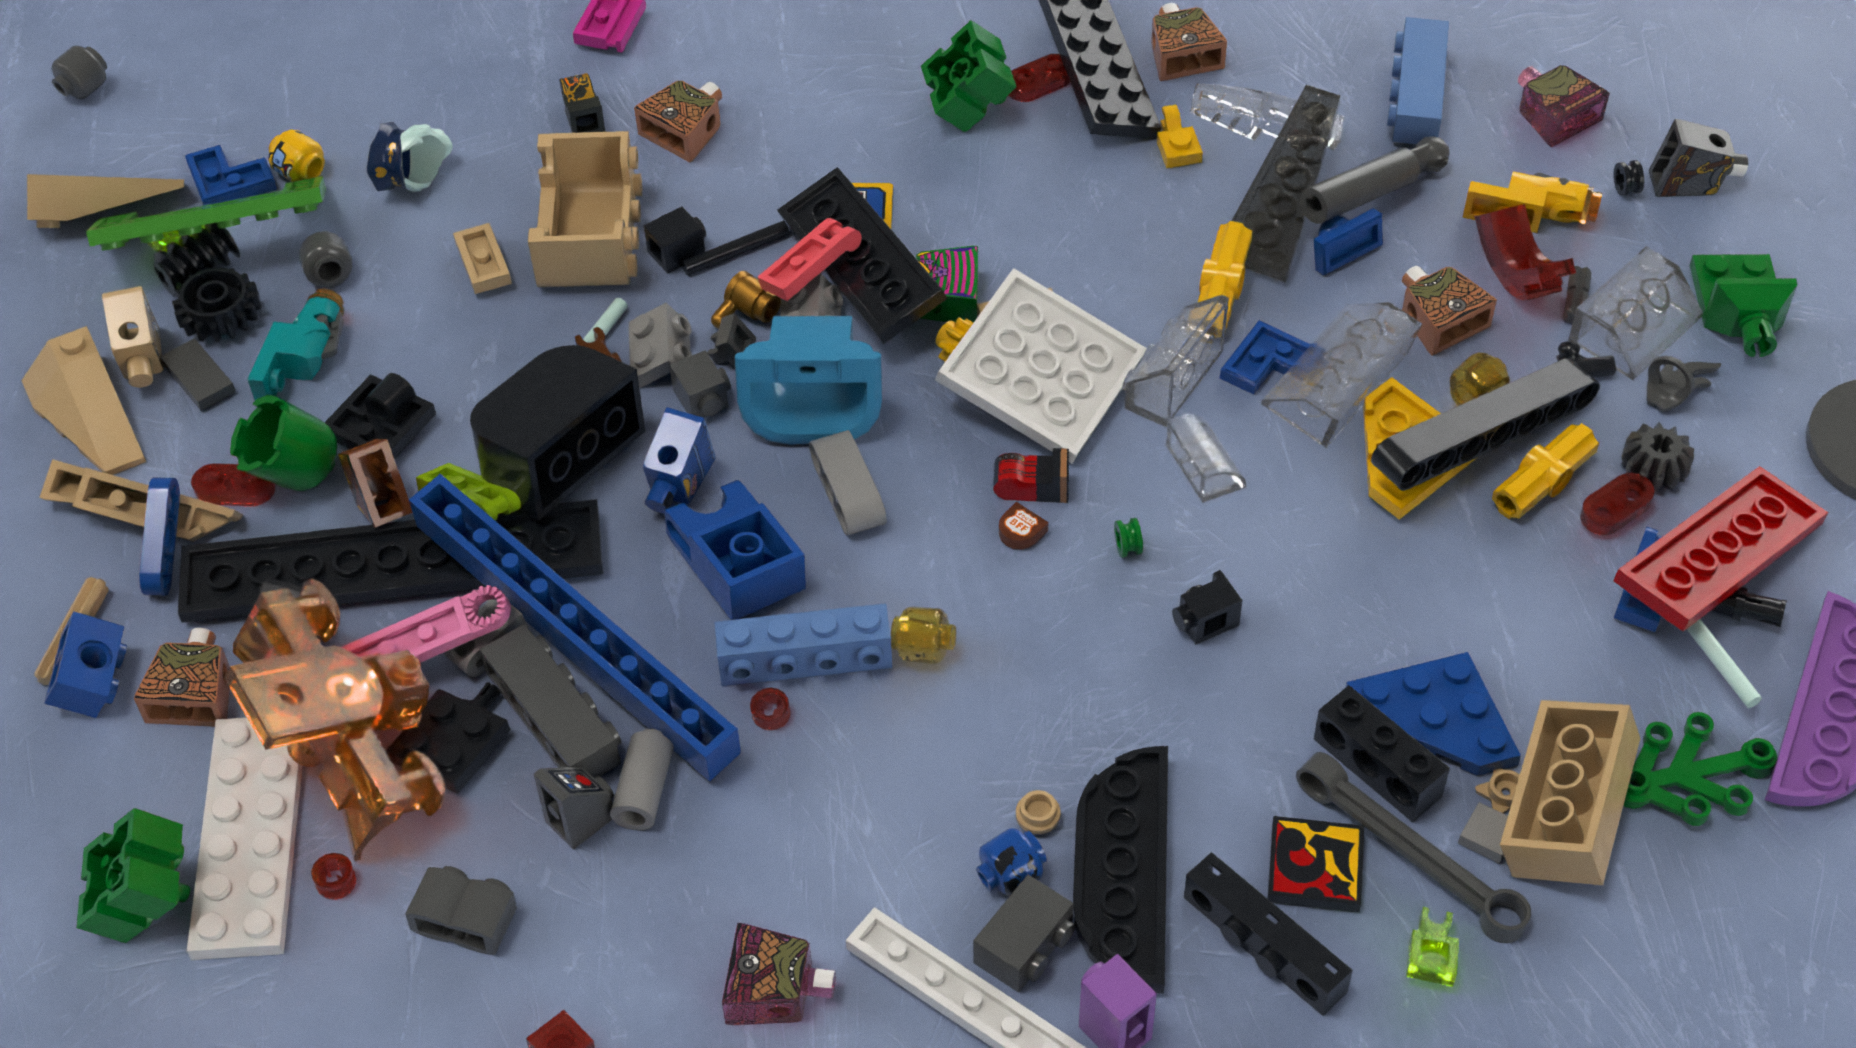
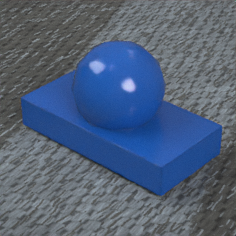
(1345, 240)

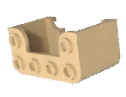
(586, 210)

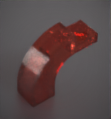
(1516, 257)

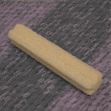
(86, 602)

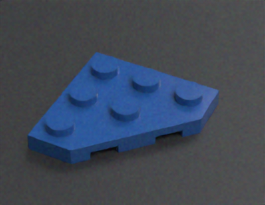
(1445, 711)

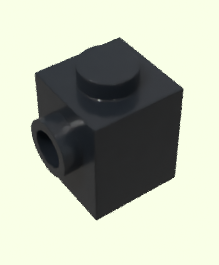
(674, 238)

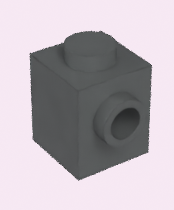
(700, 385)

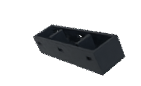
(1278, 948)

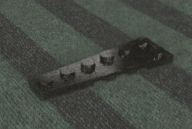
(1291, 166)

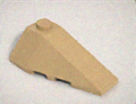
(73, 197)
(78, 398)

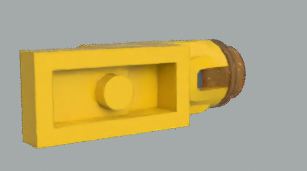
(1543, 198)

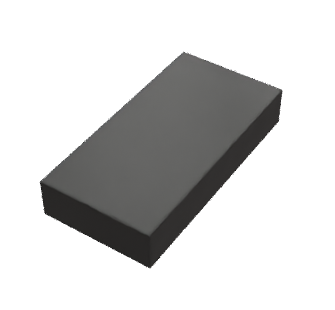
(197, 374)

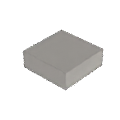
(1484, 832)

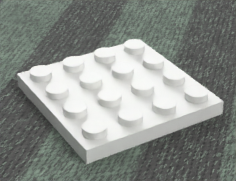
(1041, 364)

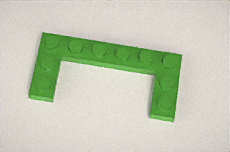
(116, 230)

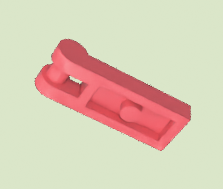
(809, 258)

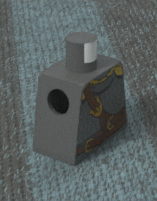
(1694, 161)

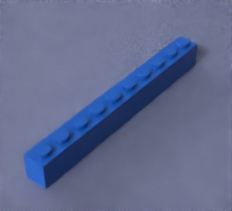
(577, 627)

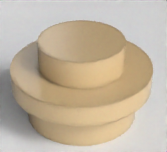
(1038, 812)

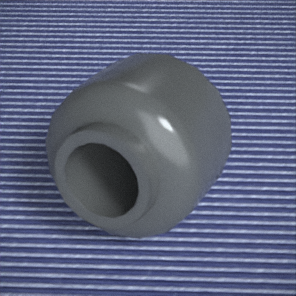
(79, 72)
(325, 259)

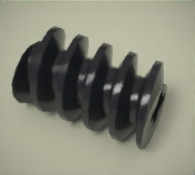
(193, 254)

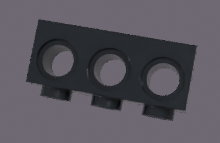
(1381, 753)

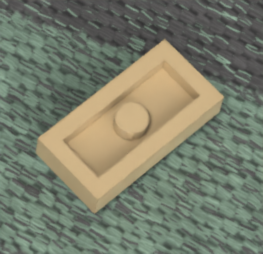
(482, 258)

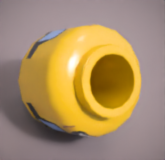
(296, 156)

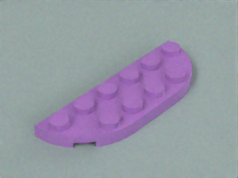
(1820, 737)

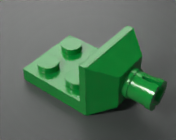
(1742, 297)

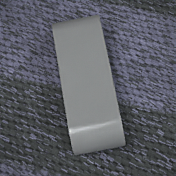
(847, 482)

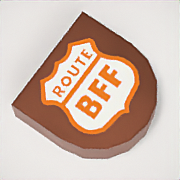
(1021, 527)

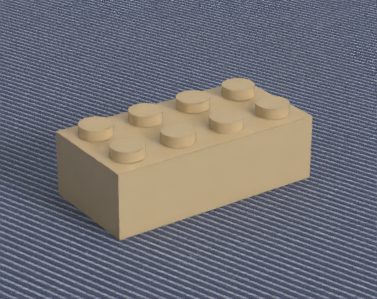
(1571, 792)

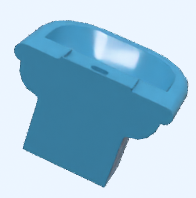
(809, 381)

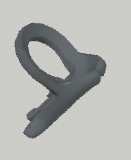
(1671, 388)

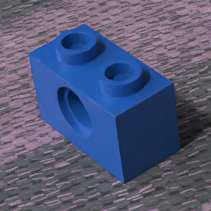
(73, 683)

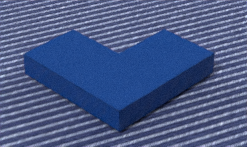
(220, 183)
(1259, 354)

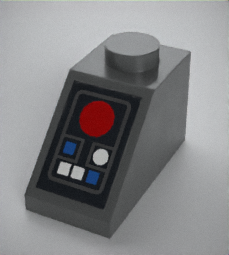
(573, 802)

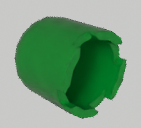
(284, 445)

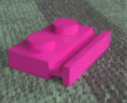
(608, 23)

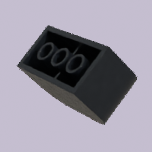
(556, 424)

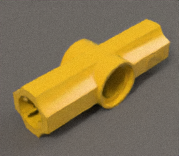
(1225, 269)
(1545, 471)

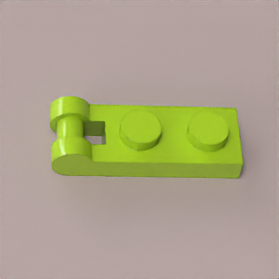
(489, 497)

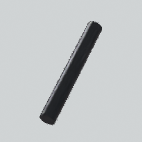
(735, 247)

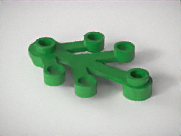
(1692, 775)

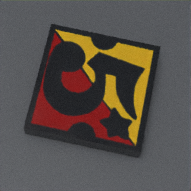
(1316, 864)

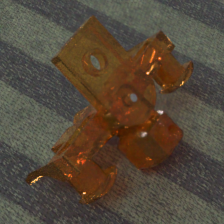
(331, 705)

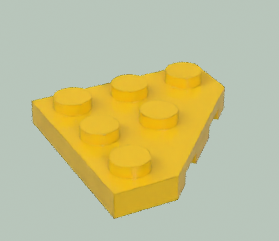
(1386, 413)

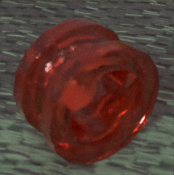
(760, 703)
(327, 864)

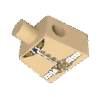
(137, 348)

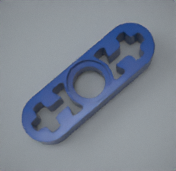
(159, 536)

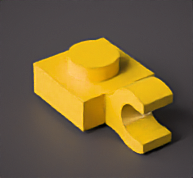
(1177, 144)

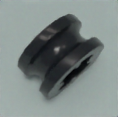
(1628, 177)

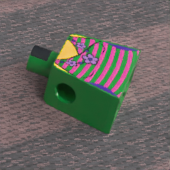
(957, 275)

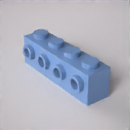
(1419, 81)
(803, 644)

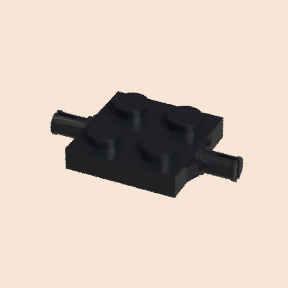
(454, 735)

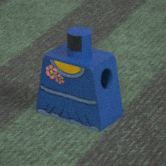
(677, 459)

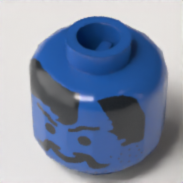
(1009, 860)

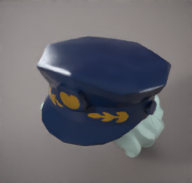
(406, 156)

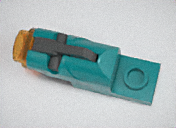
(299, 347)

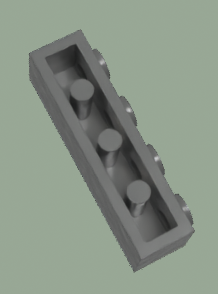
(549, 702)

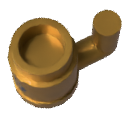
(746, 295)

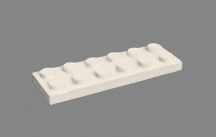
(245, 847)

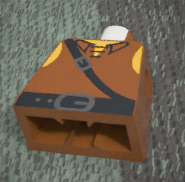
(374, 478)

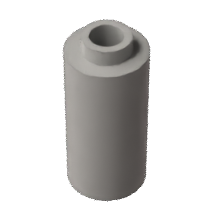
(642, 780)

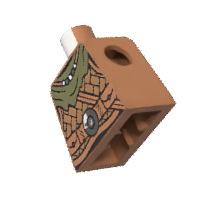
(1186, 42)
(680, 118)
(1446, 306)
(186, 683)

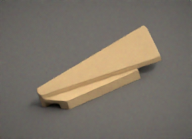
(127, 500)

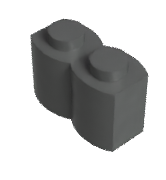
(461, 909)

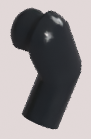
(1594, 366)

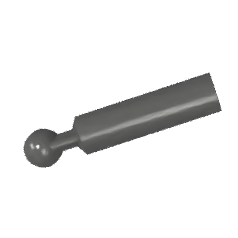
(1373, 179)

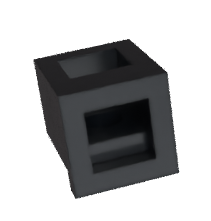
(1208, 609)

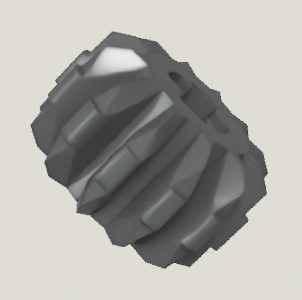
(1658, 455)

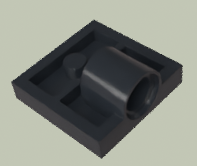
(381, 411)

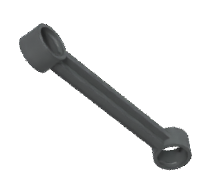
(1327, 781)

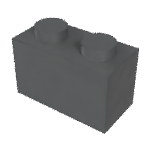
(1024, 933)

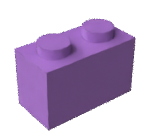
(1116, 1005)

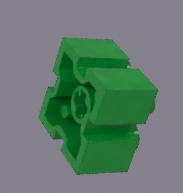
(968, 76)
(131, 876)

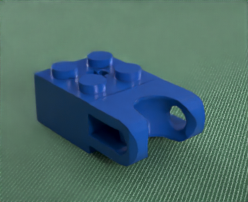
(738, 551)

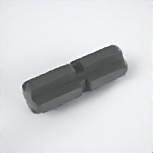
(1576, 291)

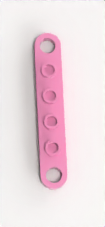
(437, 627)

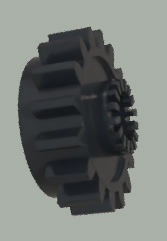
(216, 303)

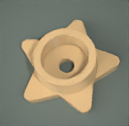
(1493, 789)

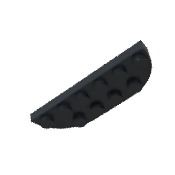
(1123, 863)

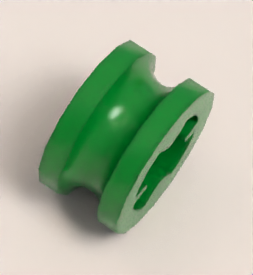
(1128, 537)

